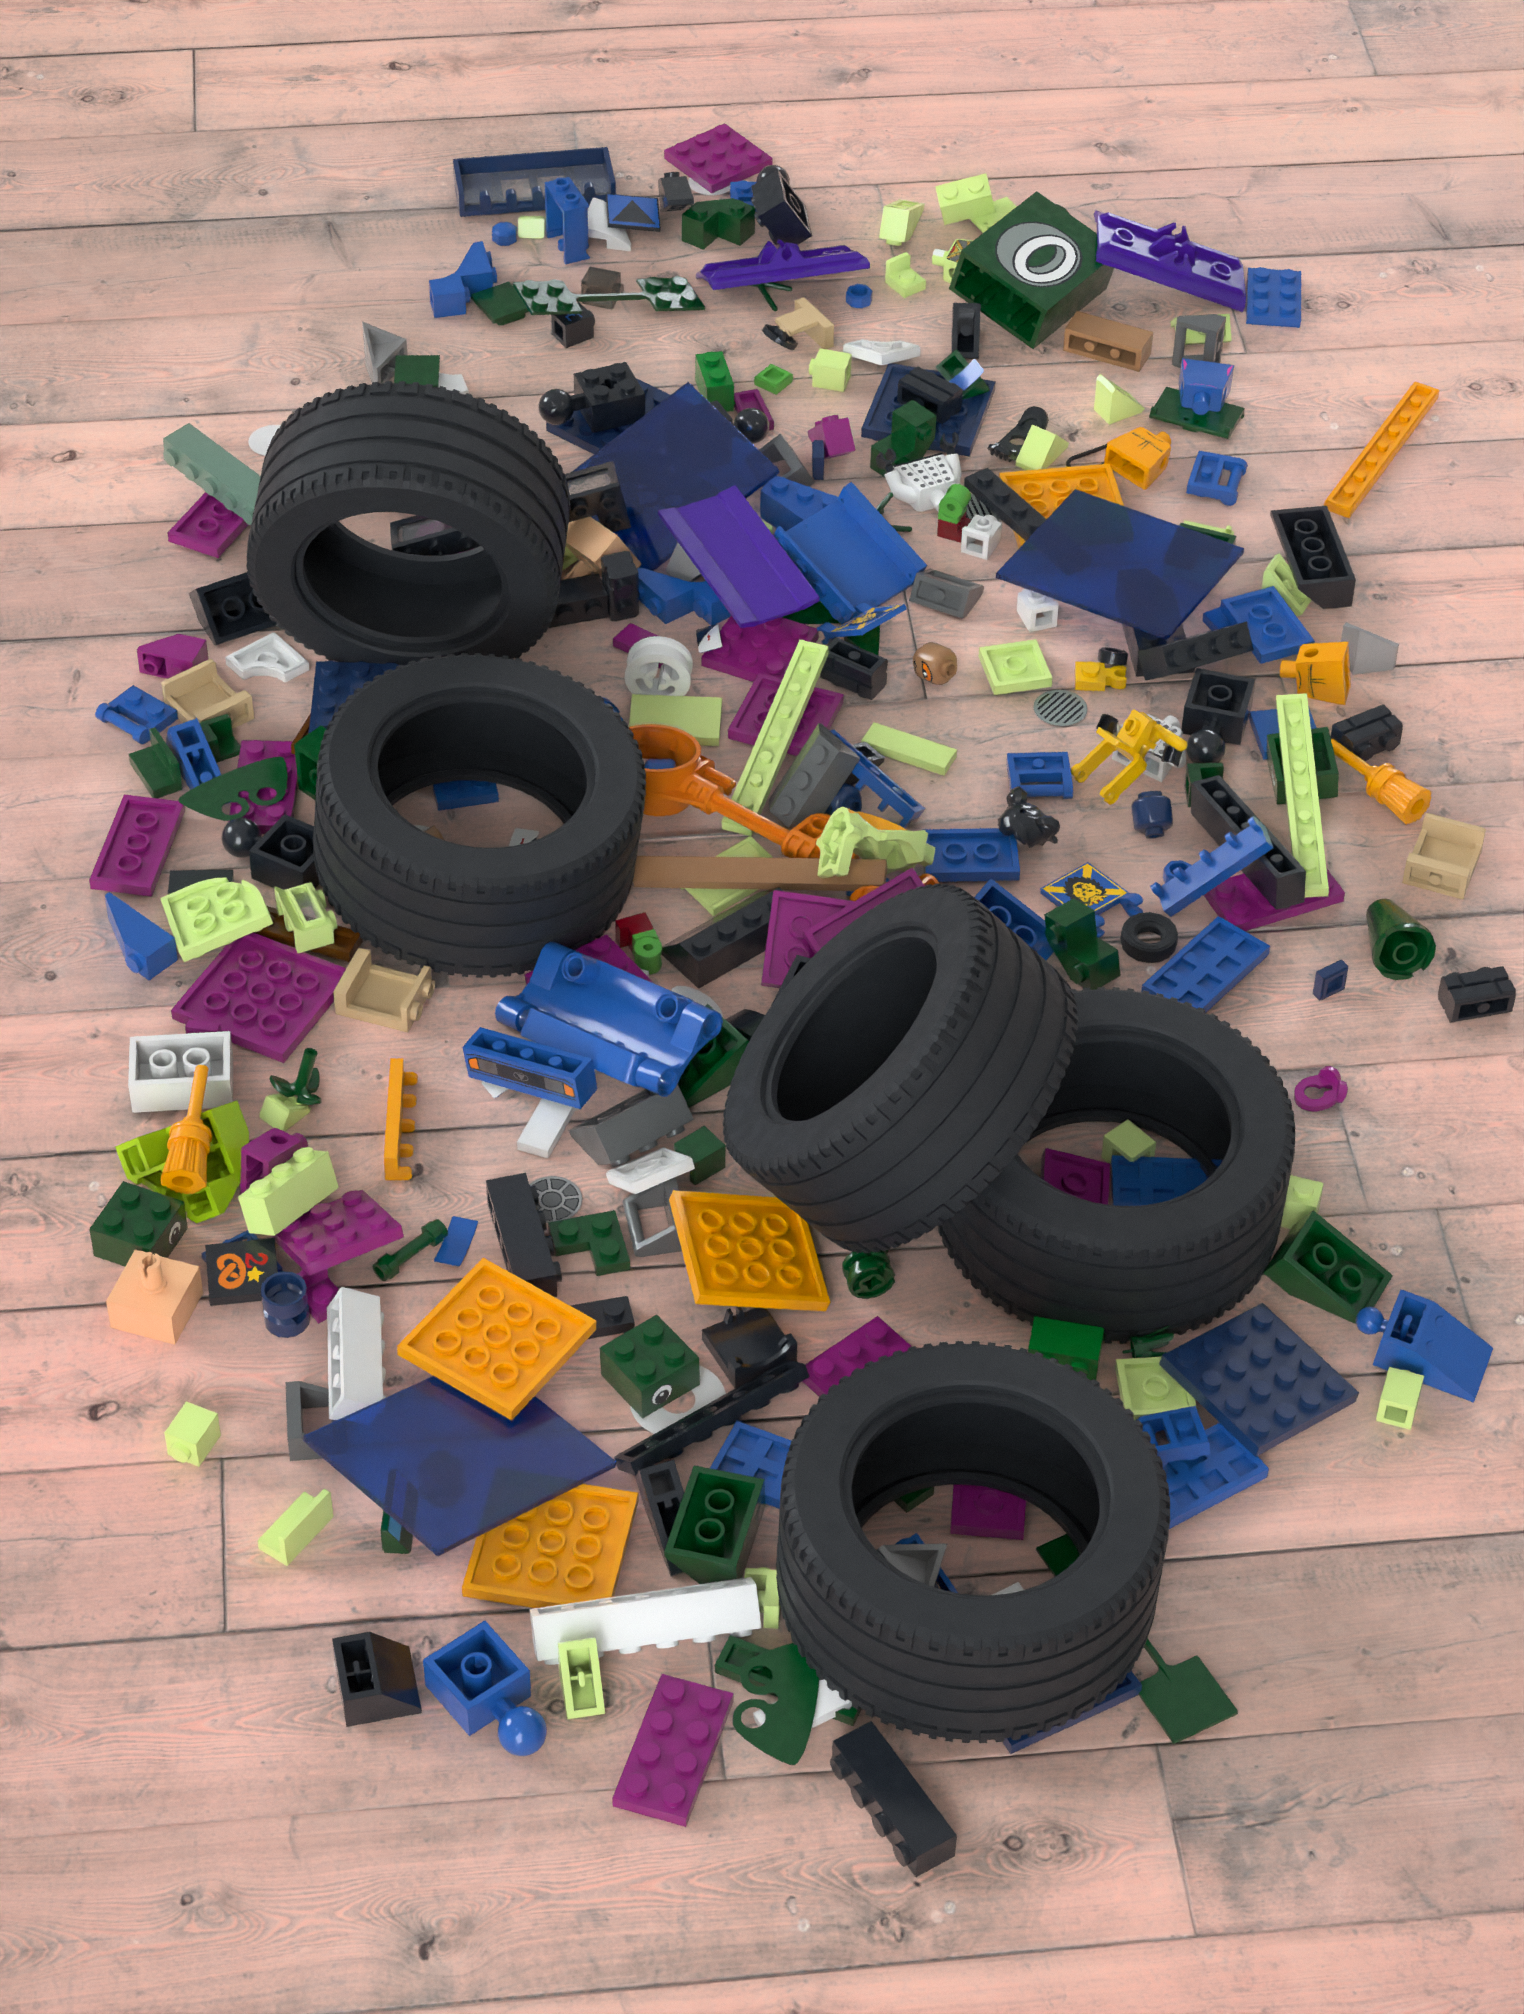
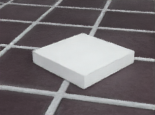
(649, 1170)

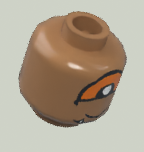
(935, 663)

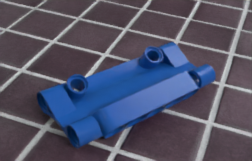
(612, 1016)

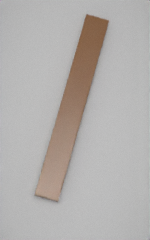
(752, 873)

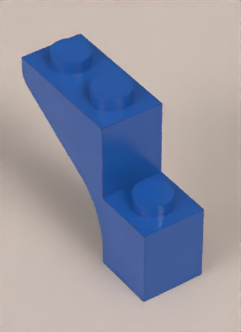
(452, 292)
(673, 598)

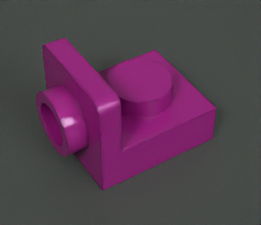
(320, 1293)

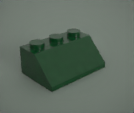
(716, 1525)

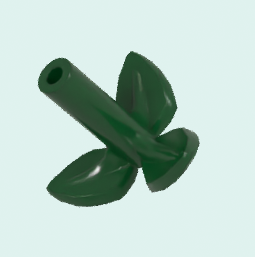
(305, 1083)

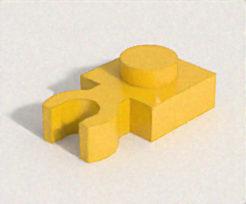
(1094, 676)

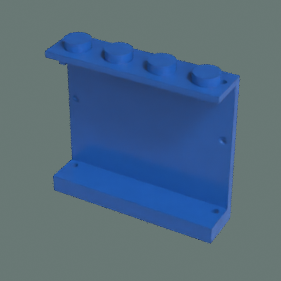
(851, 555)

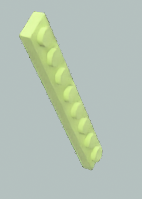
(778, 731)
(1302, 791)

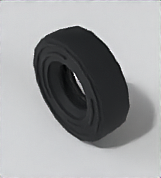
(1152, 923)

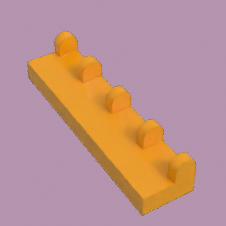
(395, 1123)

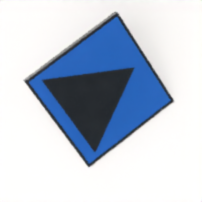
(632, 212)

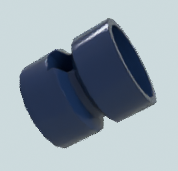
(285, 1304)

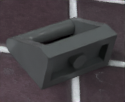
(1212, 325)
(779, 450)
(945, 592)
(662, 1242)
(299, 1397)

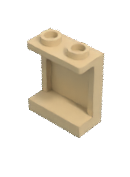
(205, 695)
(1444, 856)
(381, 993)

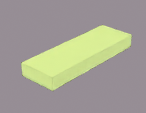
(910, 748)

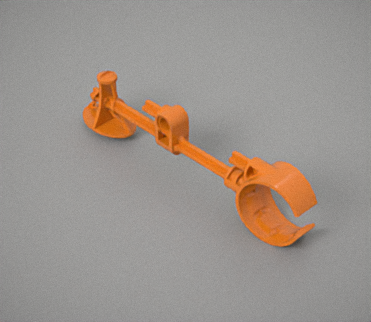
(702, 786)

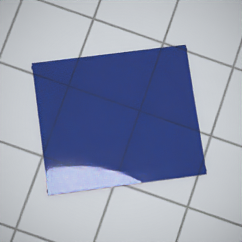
(675, 459)
(1120, 564)
(453, 1463)

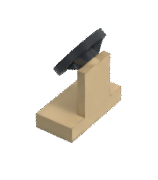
(805, 319)

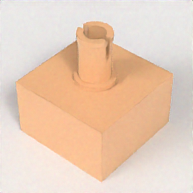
(590, 542)
(154, 1297)

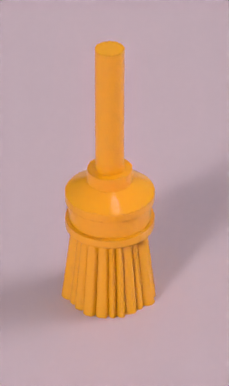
(1389, 786)
(189, 1144)

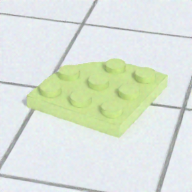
(214, 915)

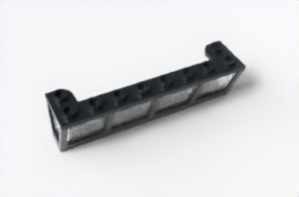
(591, 492)

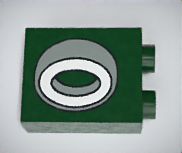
(1032, 270)

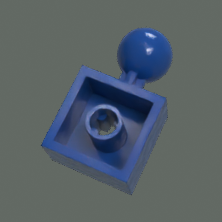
(485, 1681)

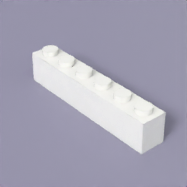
(649, 1618)

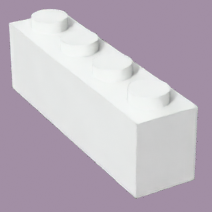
(354, 1352)

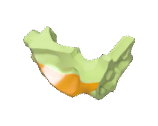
(870, 839)

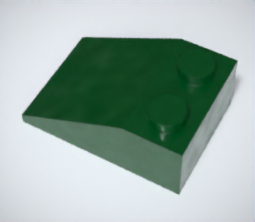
(713, 1065)
(1327, 1269)

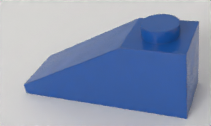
(193, 753)
(142, 942)

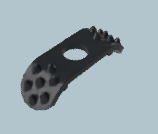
(1004, 448)

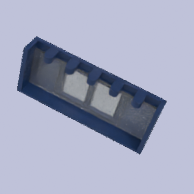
(518, 180)

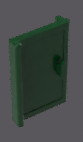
(1214, 423)

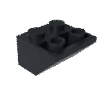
(375, 1678)

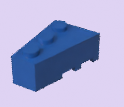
(789, 502)

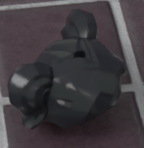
(1027, 821)

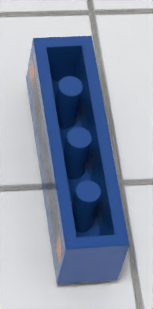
(530, 1067)

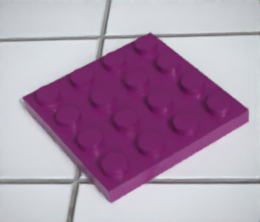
(262, 995)

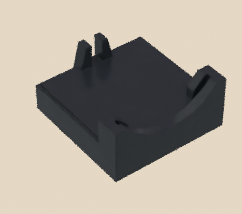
(748, 1344)

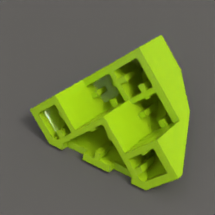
(146, 1156)

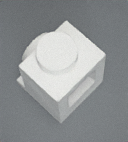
(982, 528)
(1031, 603)

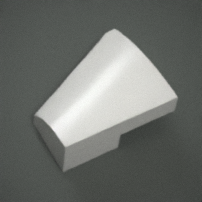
(598, 227)

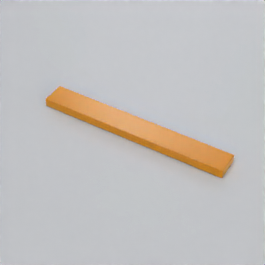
(1381, 449)

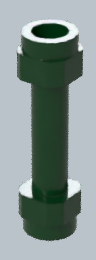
(388, 1265)

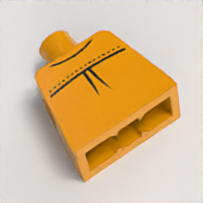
(1139, 455)
(1321, 671)

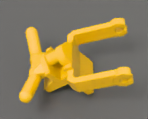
(1133, 741)

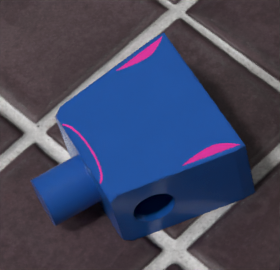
(1204, 385)

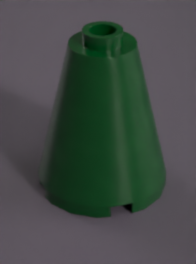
(1398, 940)

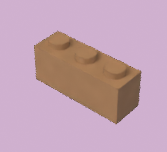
(1108, 341)

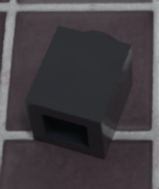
(573, 328)

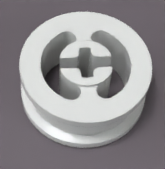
(643, 666)

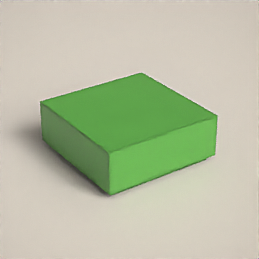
(773, 379)

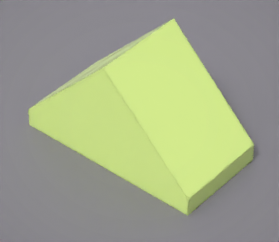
(1114, 402)
(1040, 449)
(1280, 576)
(580, 1678)

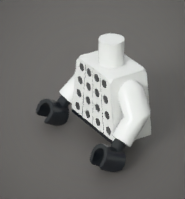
(923, 480)
(1158, 760)

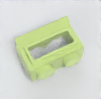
(306, 916)

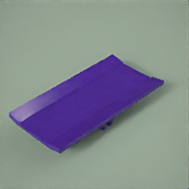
(1170, 259)
(782, 264)
(739, 558)

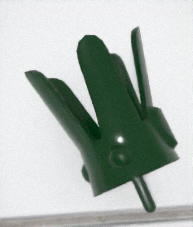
(1142, 1345)

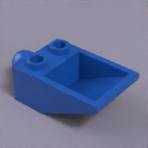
(1428, 1343)

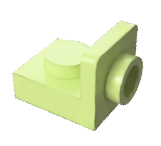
(902, 277)
(767, 1594)

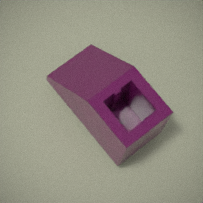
(835, 434)
(171, 655)

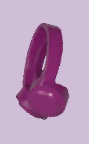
(1327, 1078)

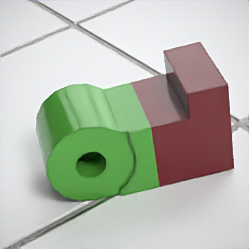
(953, 513)
(641, 939)

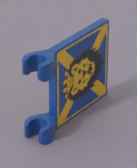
(867, 620)
(1093, 890)

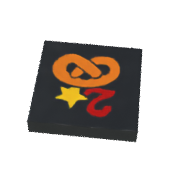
(239, 1270)

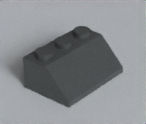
(813, 778)
(632, 1126)

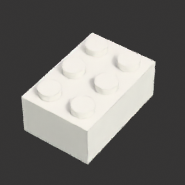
(165, 1068)

